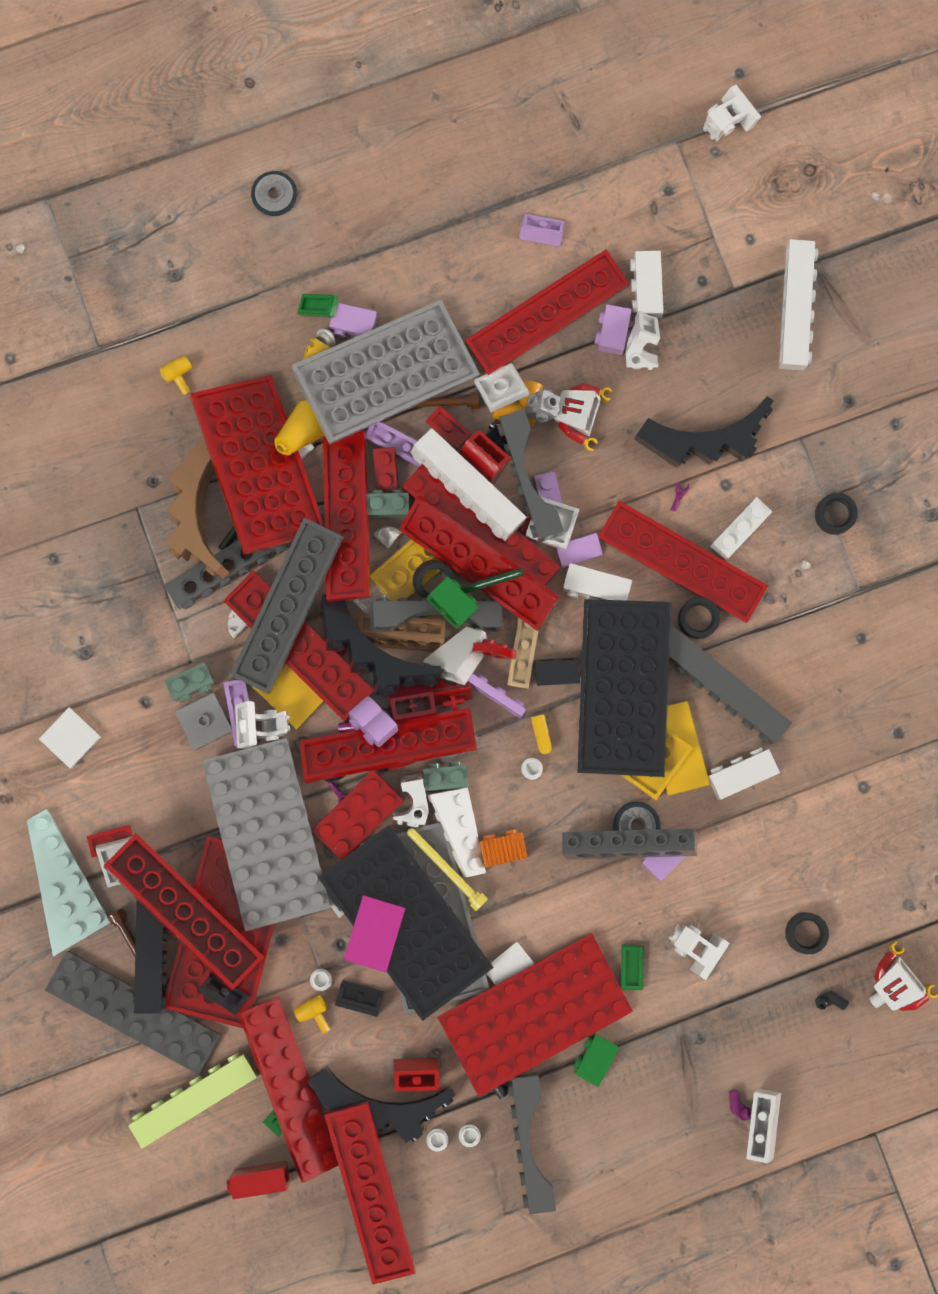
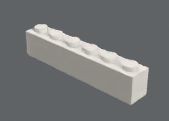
(797, 305)
(468, 485)

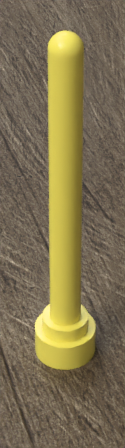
(475, 898)

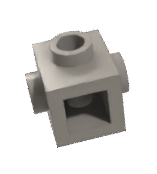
(542, 405)

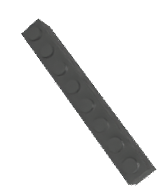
(726, 688)

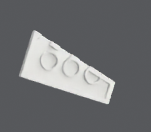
(458, 821)

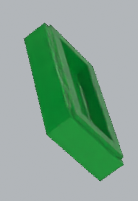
(318, 305)
(631, 967)

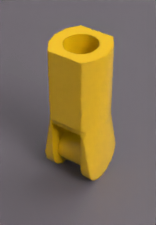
(541, 734)

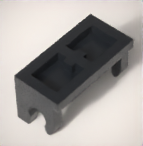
(557, 671)
(359, 998)

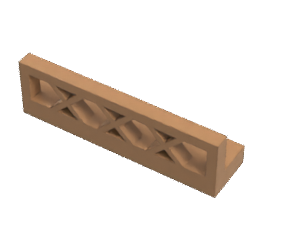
(416, 629)

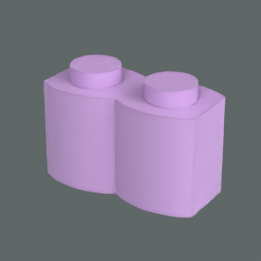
(372, 721)

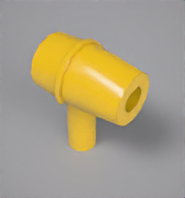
(175, 370)
(313, 1009)

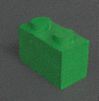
(452, 602)
(595, 1059)

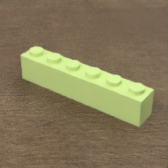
(193, 1100)

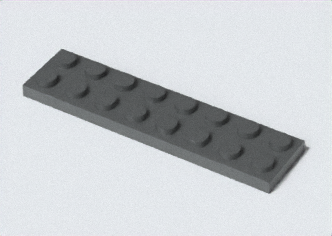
(287, 605)
(113, 1004)

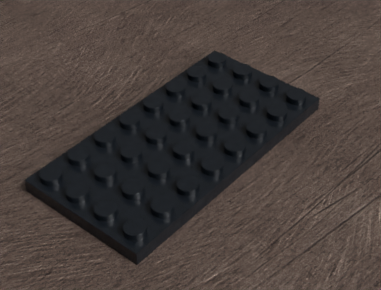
(624, 687)
(432, 950)

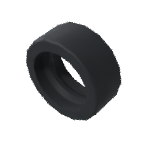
(838, 497)
(425, 567)
(715, 615)
(823, 938)

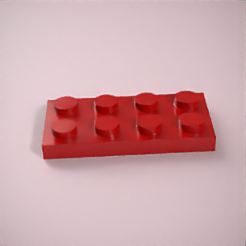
(358, 814)

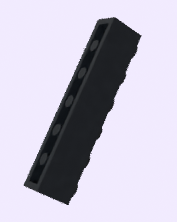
(149, 962)

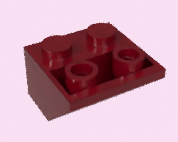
(411, 703)

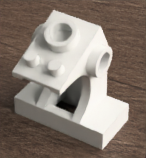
(721, 121)
(644, 331)
(273, 725)
(415, 787)
(686, 939)

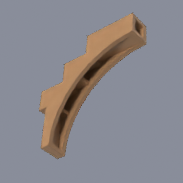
(191, 482)

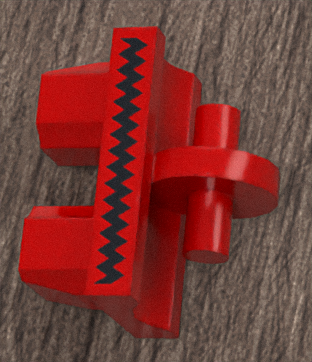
(451, 695)

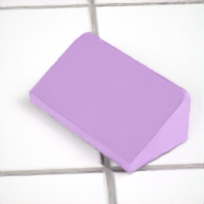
(542, 230)
(580, 550)

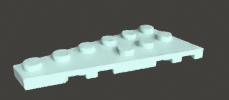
(66, 894)

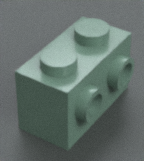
(387, 505)
(190, 682)
(445, 778)

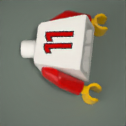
(579, 410)
(898, 984)

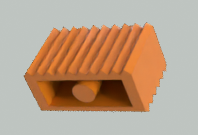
(503, 849)

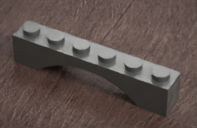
(543, 517)
(388, 615)
(539, 1191)

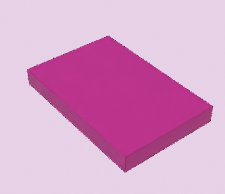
(374, 933)

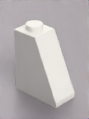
(457, 657)

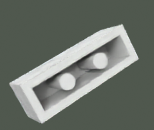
(647, 283)
(740, 529)
(595, 584)
(742, 773)
(763, 1125)

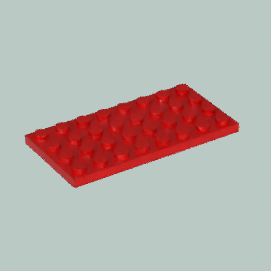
(261, 487)
(188, 973)
(534, 1014)

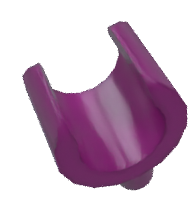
(679, 493)
(339, 794)

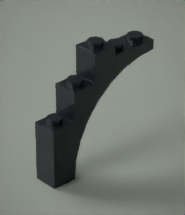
(675, 444)
(365, 657)
(404, 1116)

